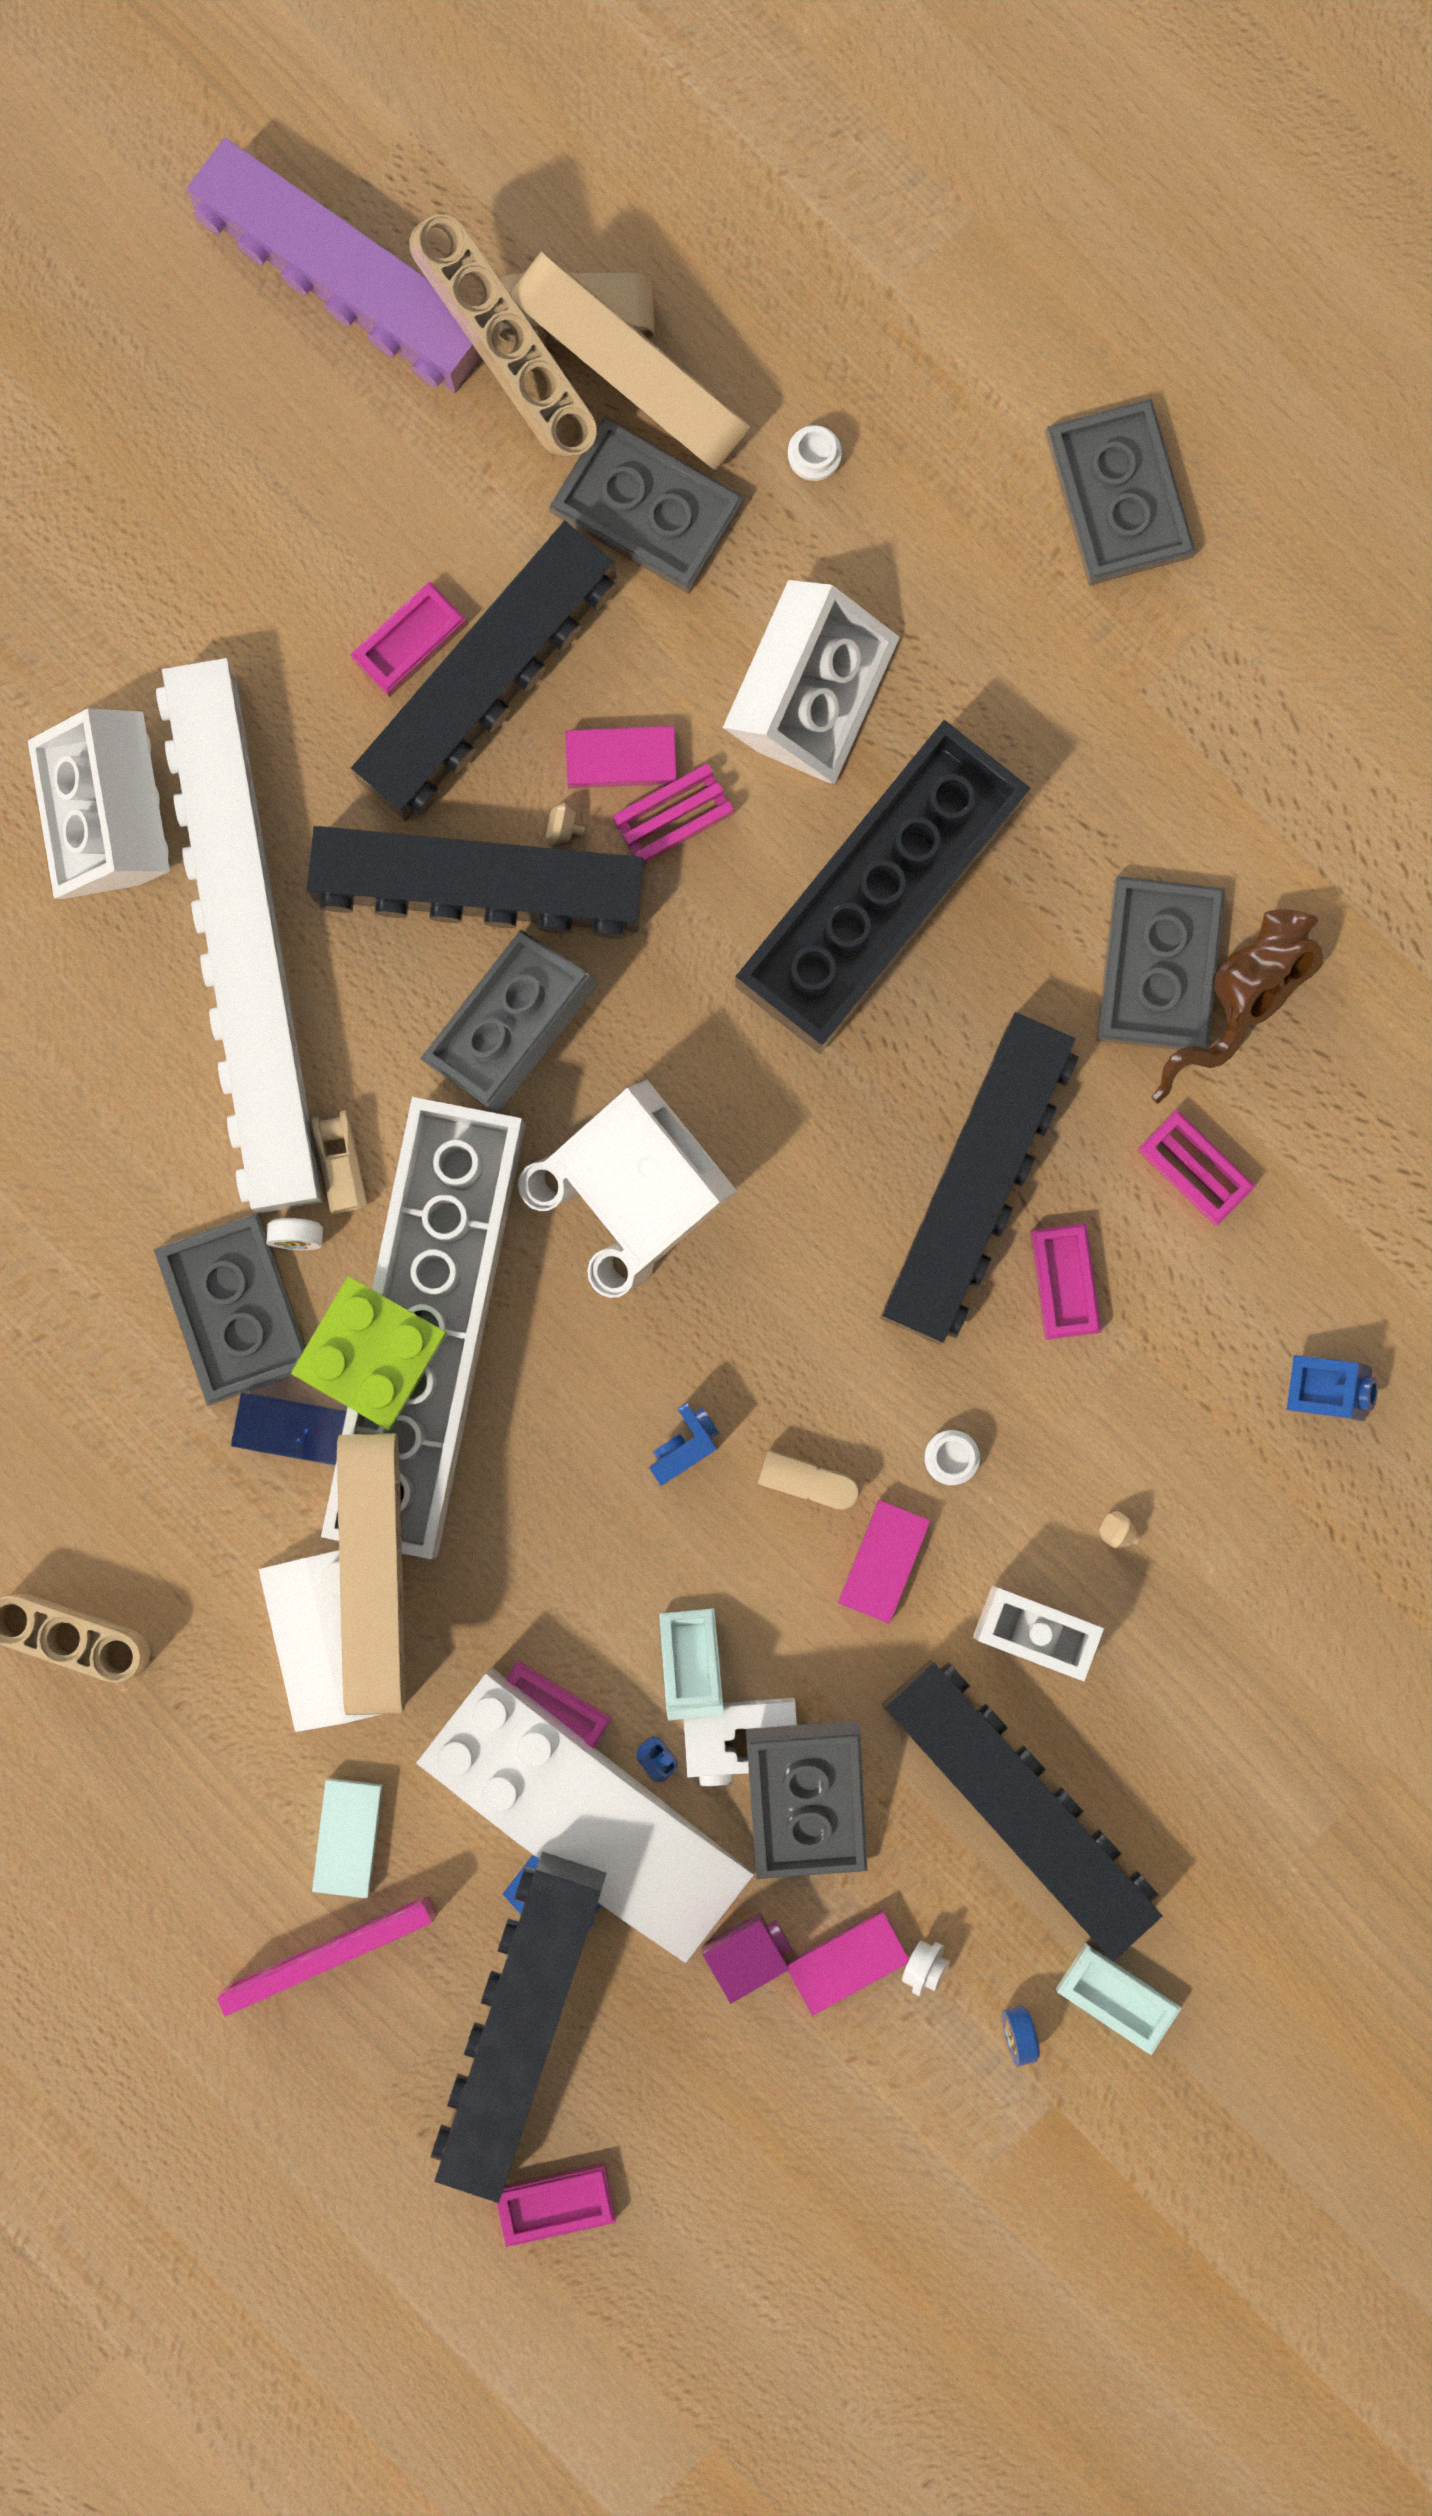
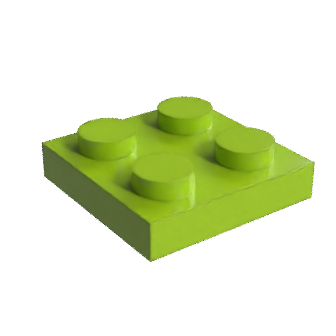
(369, 1353)

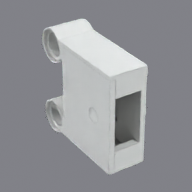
(638, 1177)

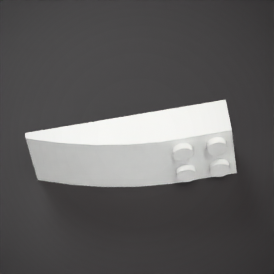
(577, 1804)

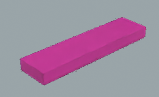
(326, 1955)

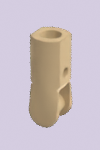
(342, 1170)
(808, 1481)

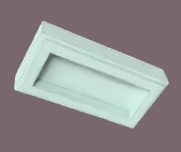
(691, 1664)
(347, 1838)
(1118, 1998)

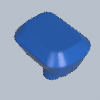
(656, 1759)

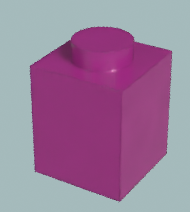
(747, 1956)

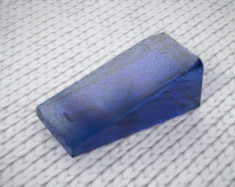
(288, 1428)

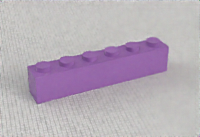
(333, 262)

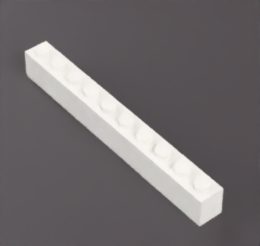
(241, 937)

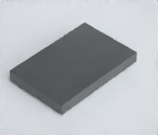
(1120, 492)
(647, 505)
(1160, 964)
(509, 1021)
(232, 1308)
(807, 1799)

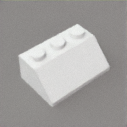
(811, 680)
(98, 803)
(307, 1635)

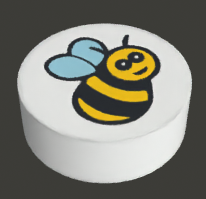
(294, 1234)

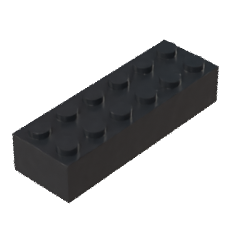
(881, 886)

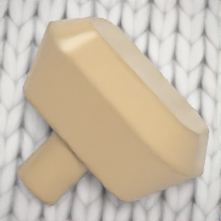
(562, 825)
(1118, 1531)

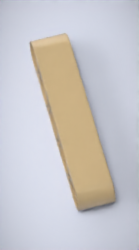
(478, 324)
(628, 360)
(371, 1574)

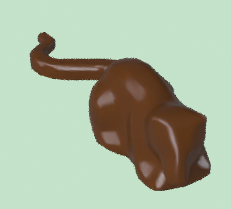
(1254, 986)

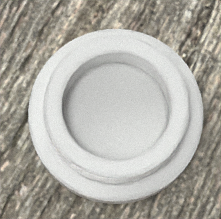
(814, 453)
(952, 1457)
(926, 1968)

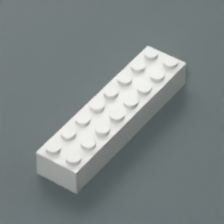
(441, 1266)

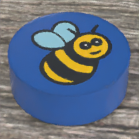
(1020, 2035)

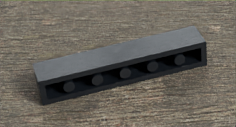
(486, 671)
(475, 880)
(978, 1180)
(1022, 1809)
(519, 2026)

